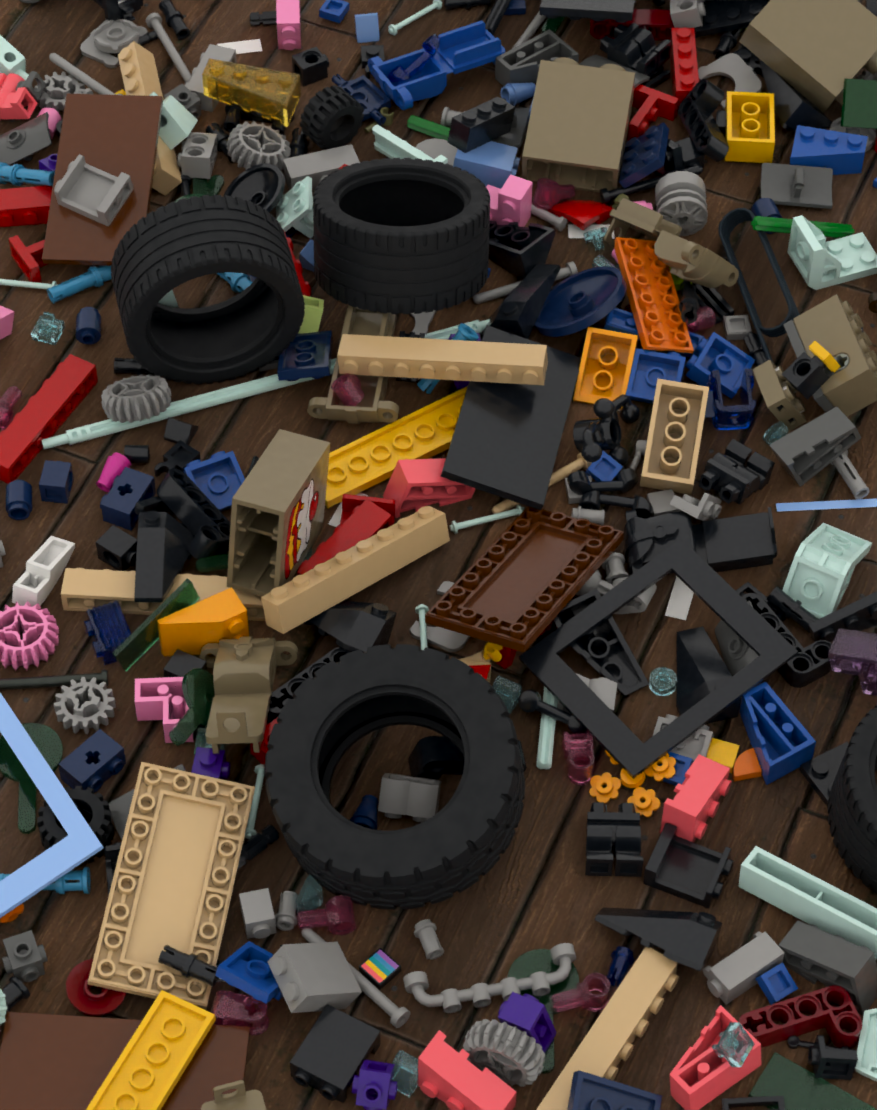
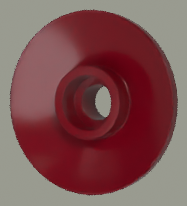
(83, 1000)

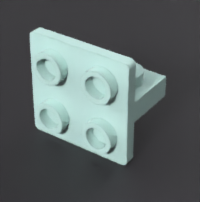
(296, 208)

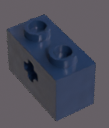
(120, 502)
(93, 762)

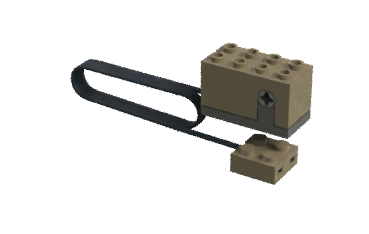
(828, 324)

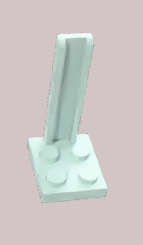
(397, 148)

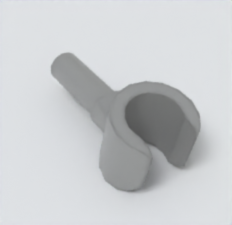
(640, 450)

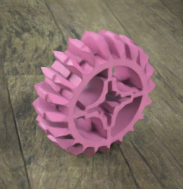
(38, 640)

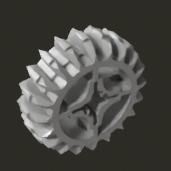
(257, 145)
(136, 398)
(504, 1052)

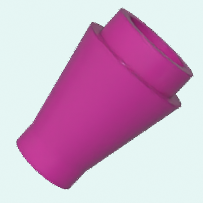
(113, 467)

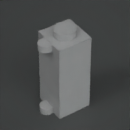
(738, 970)

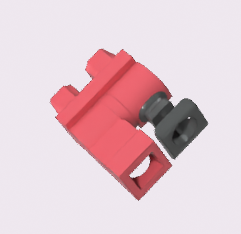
(19, 93)

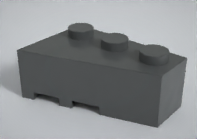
(523, 61)
(815, 445)
(832, 962)

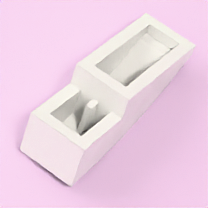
(42, 571)

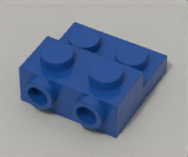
(719, 355)
(649, 366)
(217, 478)
(250, 972)

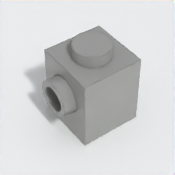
(257, 913)

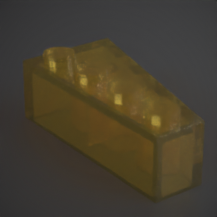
(253, 88)

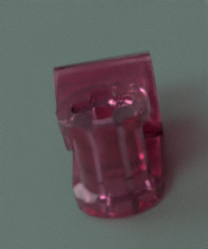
(578, 753)
(240, 1011)

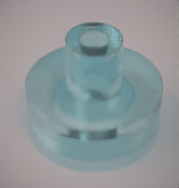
(596, 236)
(775, 432)
(662, 681)

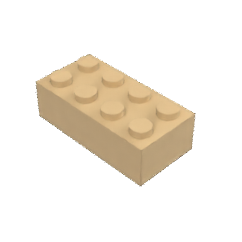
(674, 436)

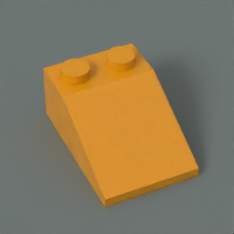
(605, 365)
(203, 623)

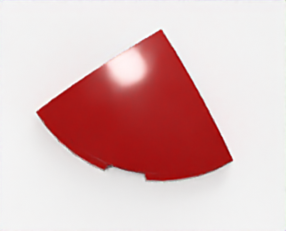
(582, 212)

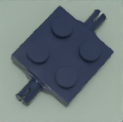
(367, 94)

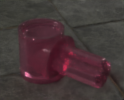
(550, 192)
(705, 319)
(348, 389)
(7, 402)
(337, 916)
(582, 996)

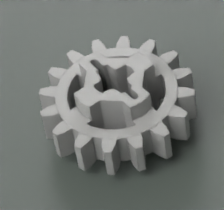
(56, 90)
(85, 705)

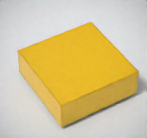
(824, 356)
(723, 752)

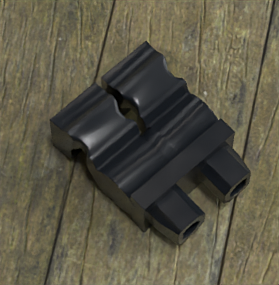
(636, 49)
(736, 473)
(617, 831)

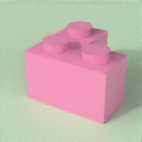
(511, 202)
(161, 701)

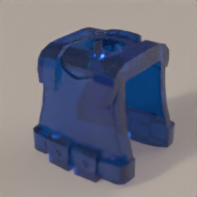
(723, 413)

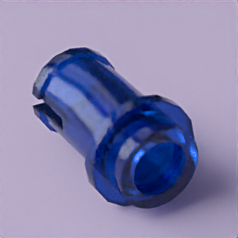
(621, 959)

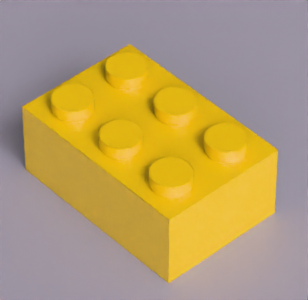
(750, 127)

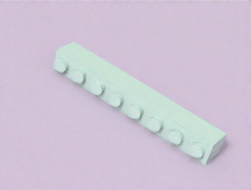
(809, 898)

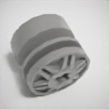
(682, 201)

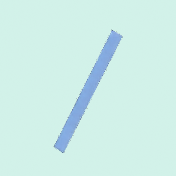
(822, 505)

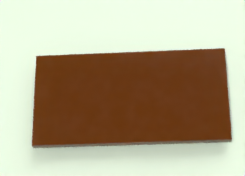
(115, 137)
(525, 578)
(66, 1058)

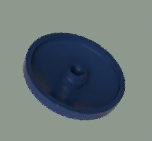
(581, 301)

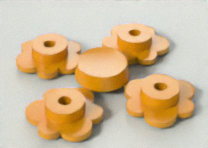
(613, 784)

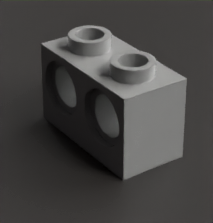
(687, 13)
(198, 155)

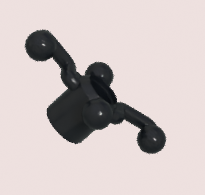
(604, 432)

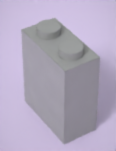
(314, 976)

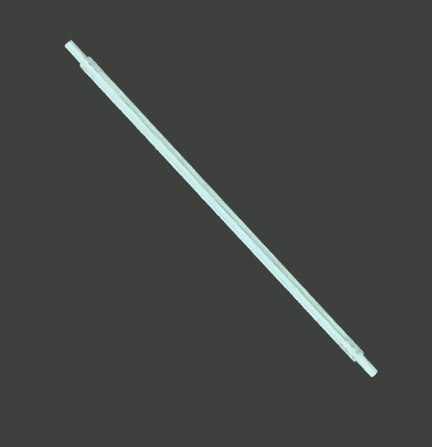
(210, 399)

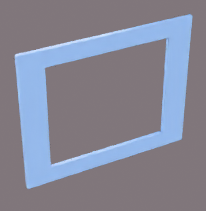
(65, 854)

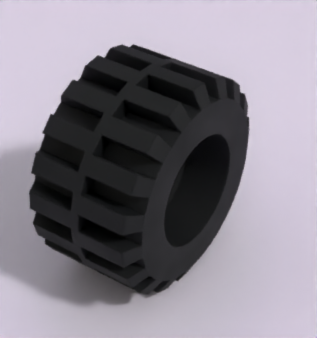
(331, 118)
(92, 808)

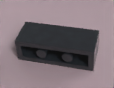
(481, 124)

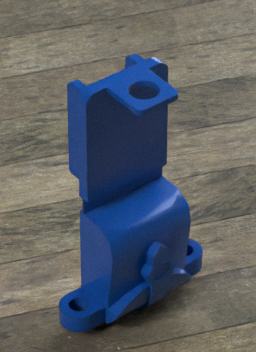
(457, 52)

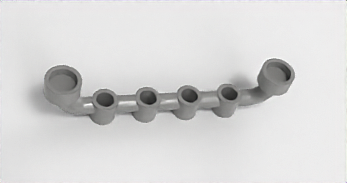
(480, 993)

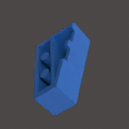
(828, 149)
(774, 733)

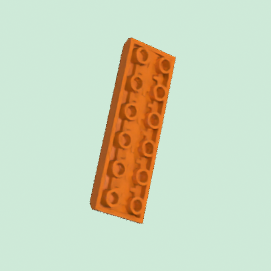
(652, 297)

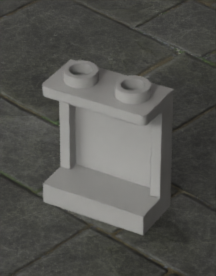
(93, 191)

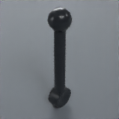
(793, 1042)

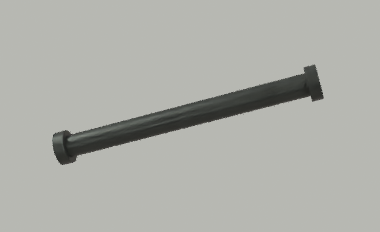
(50, 681)

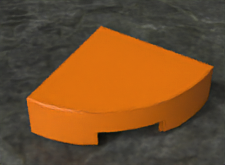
(746, 766)

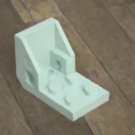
(832, 261)
(824, 568)

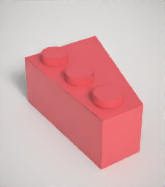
(420, 484)
(696, 798)
(704, 1075)
(458, 1082)

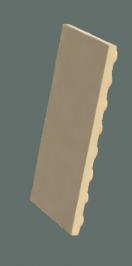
(171, 881)

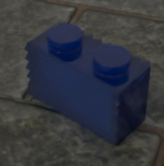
(108, 628)

